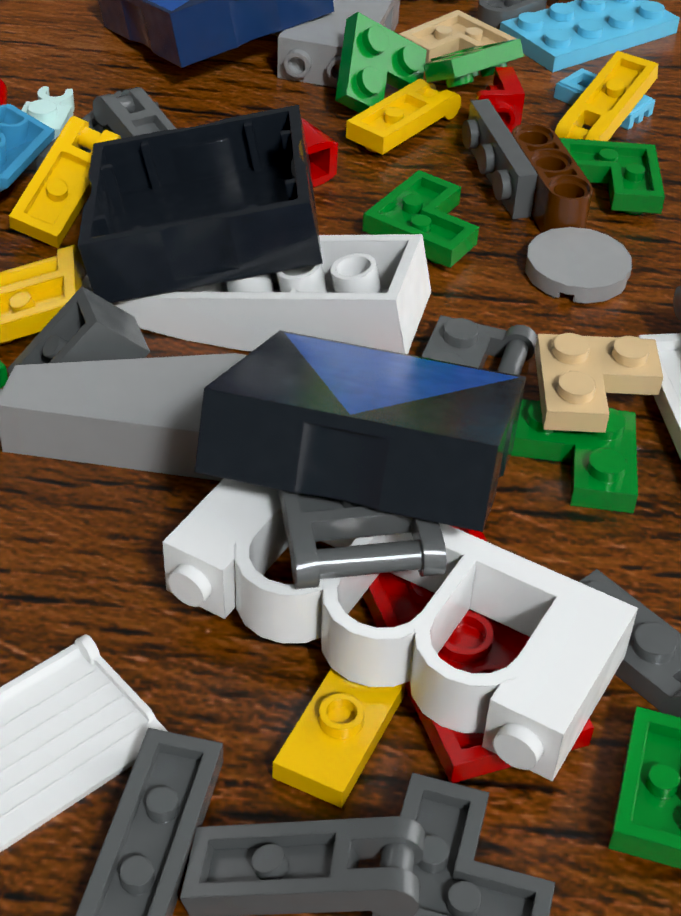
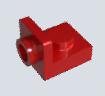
(505, 96)

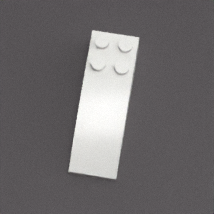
(361, 295)

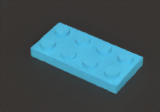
(588, 30)

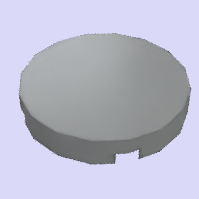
(578, 264)

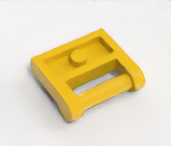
(37, 292)

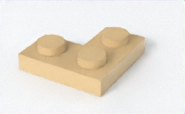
(453, 33)
(580, 370)

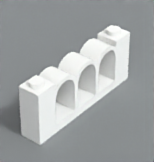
(525, 710)

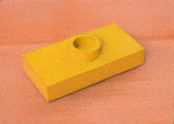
(336, 737)

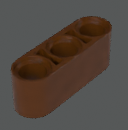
(561, 187)

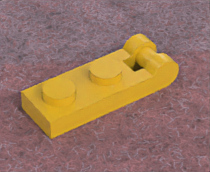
(608, 98)
(402, 116)
(59, 185)

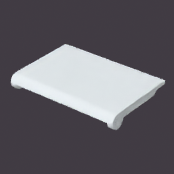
(64, 736)

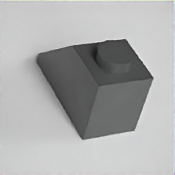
(86, 331)

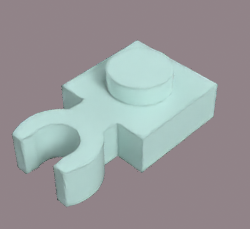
(51, 110)

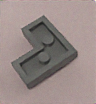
(448, 874)

